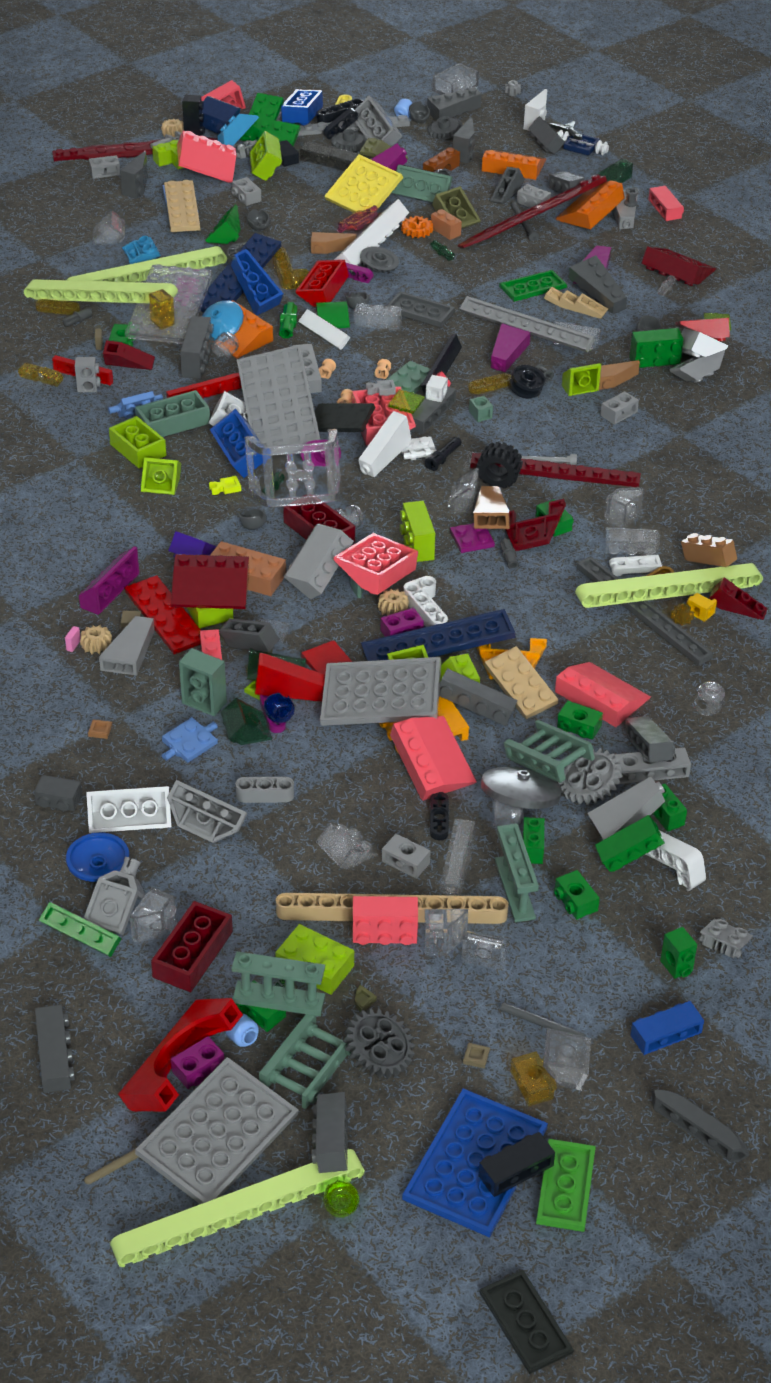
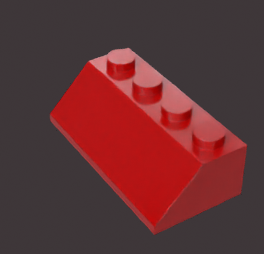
(323, 281)

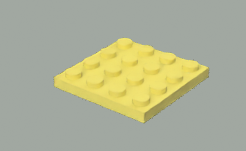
(363, 185)

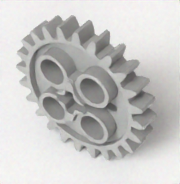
(591, 779)

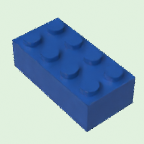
(302, 106)
(231, 435)

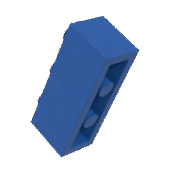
(667, 1027)

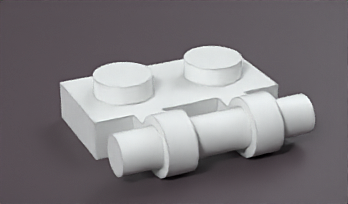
(419, 448)

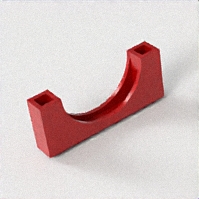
(149, 1086)

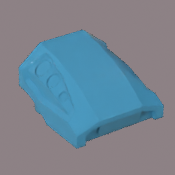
(141, 250)

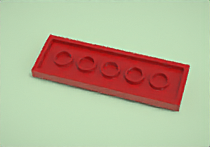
(170, 623)

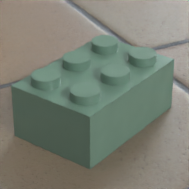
(203, 682)

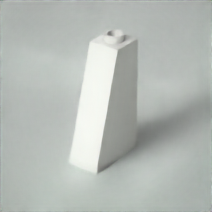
(386, 444)

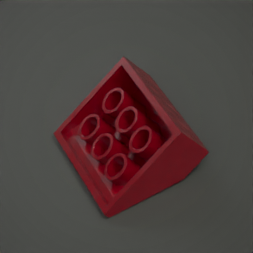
(676, 265)
(210, 581)

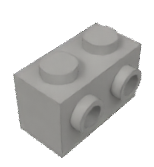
(532, 196)

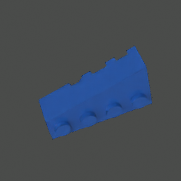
(256, 283)

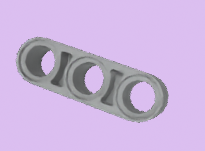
(264, 789)

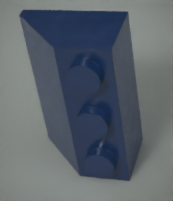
(217, 113)

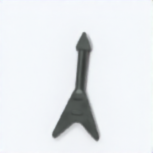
(568, 127)

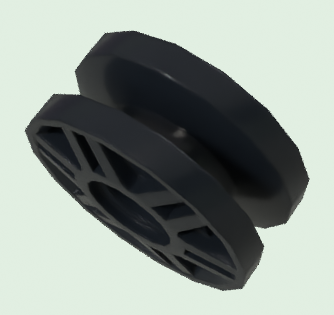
(527, 381)

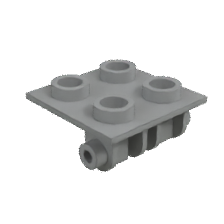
(244, 149)
(730, 936)

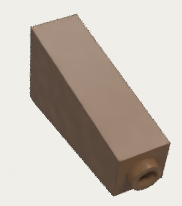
(491, 509)

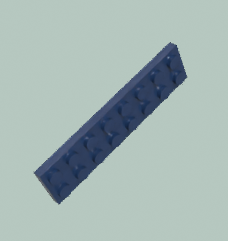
(226, 284)
(445, 637)

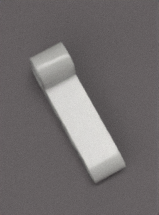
(420, 597)
(683, 858)

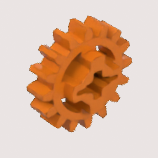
(417, 227)

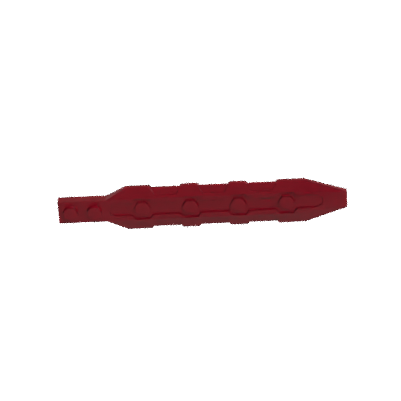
(126, 149)
(584, 186)

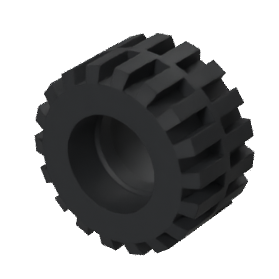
(502, 455)

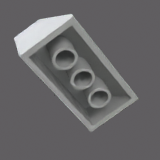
(375, 122)
(315, 560)

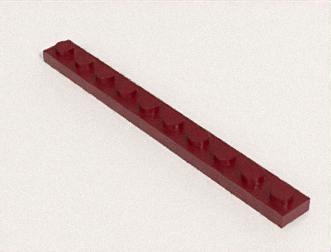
(572, 472)

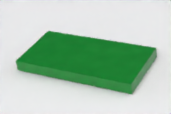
(532, 285)

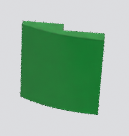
(334, 313)

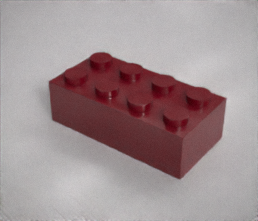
(305, 517)
(192, 946)

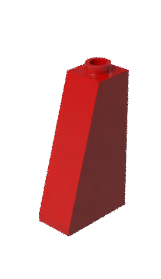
(288, 679)

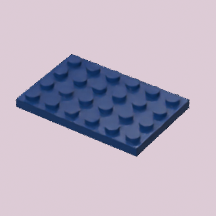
(449, 1171)

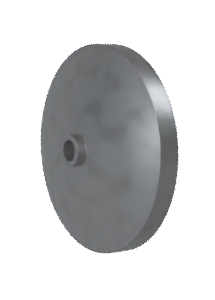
(521, 787)

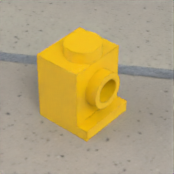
(702, 606)

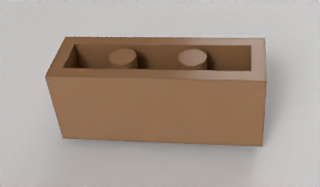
(709, 550)

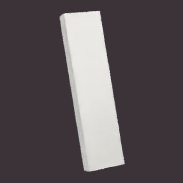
(324, 329)

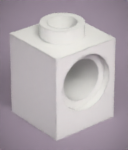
(436, 388)

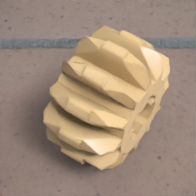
(172, 125)
(392, 602)
(95, 639)

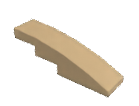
(581, 304)

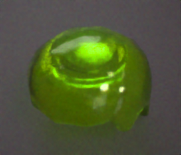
(340, 1195)

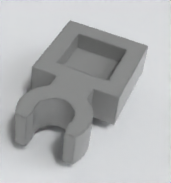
(383, 387)

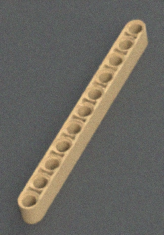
(340, 906)

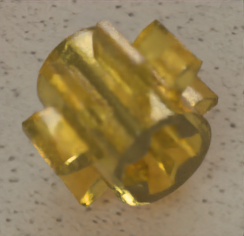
(682, 614)

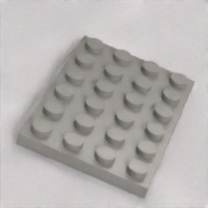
(380, 691)
(216, 1132)

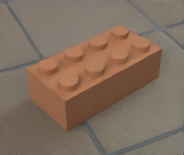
(264, 570)

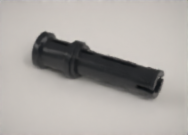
(439, 456)

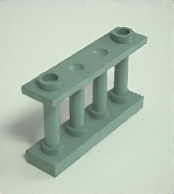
(546, 764)
(516, 872)
(276, 997)
(296, 1043)

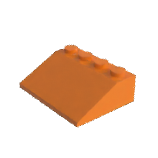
(497, 162)
(593, 205)
(252, 333)

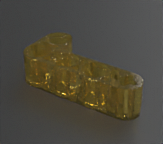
(287, 276)

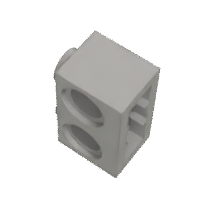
(104, 166)
(246, 191)
(87, 378)
(619, 407)

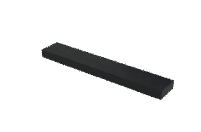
(444, 360)

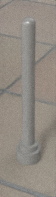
(572, 459)

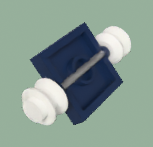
(584, 146)

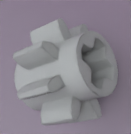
(512, 88)

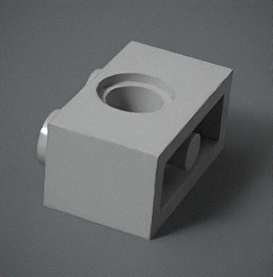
(406, 856)

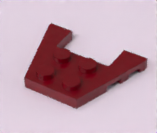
(537, 530)

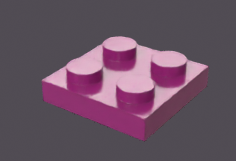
(471, 539)

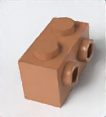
(446, 224)

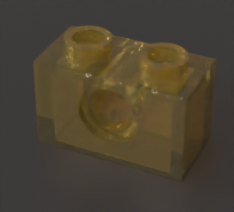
(161, 309)
(532, 1078)

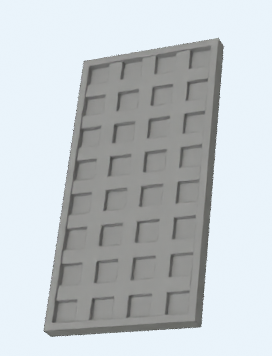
(278, 397)

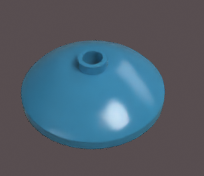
(225, 316)

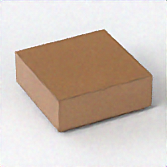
(100, 729)

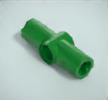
(288, 320)

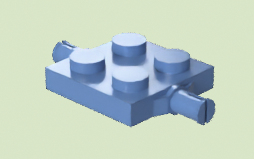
(127, 405)
(189, 740)

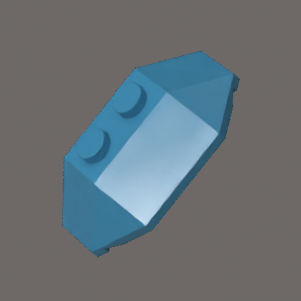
(236, 128)

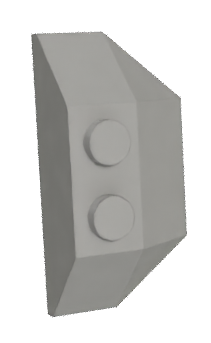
(697, 368)
(203, 813)

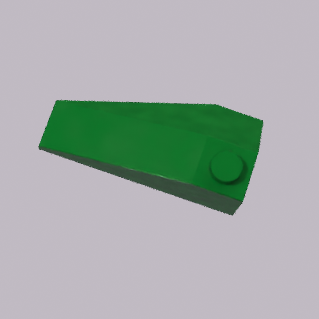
(227, 228)

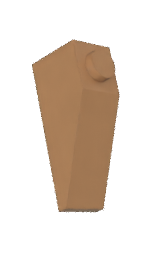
(330, 242)
(615, 374)

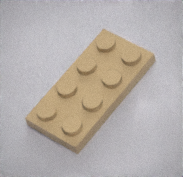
(521, 682)

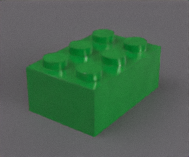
(657, 347)

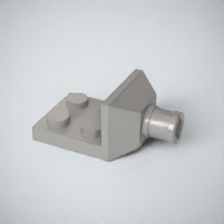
(115, 898)

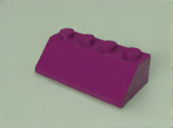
(110, 582)

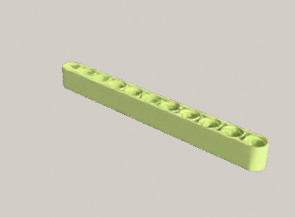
(194, 259)
(95, 291)
(665, 585)
(228, 1210)

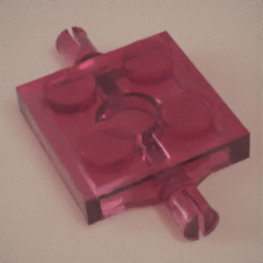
(358, 219)

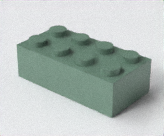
(175, 413)

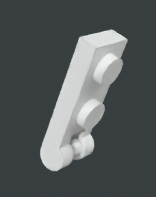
(634, 564)

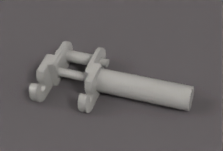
(168, 138)

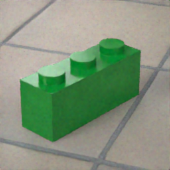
(629, 844)

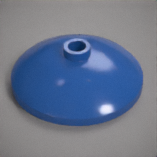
(95, 850)

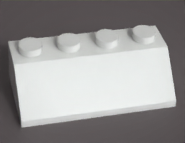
(700, 344)
(128, 809)

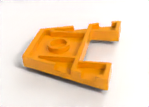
(537, 648)

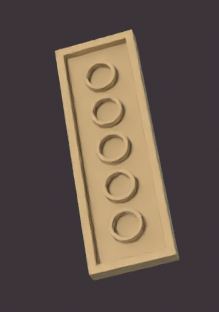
(182, 206)

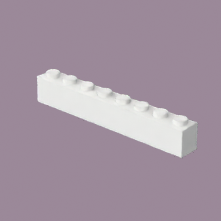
(375, 233)

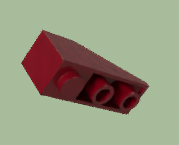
(126, 356)
(735, 600)

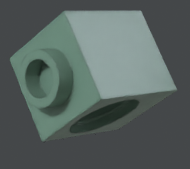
(480, 408)

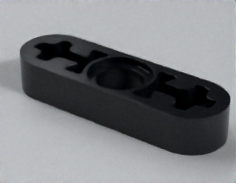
(346, 123)
(443, 810)

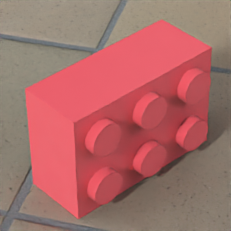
(385, 920)

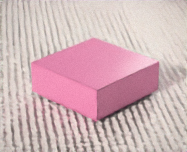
(72, 639)

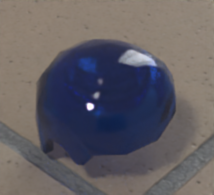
(279, 708)

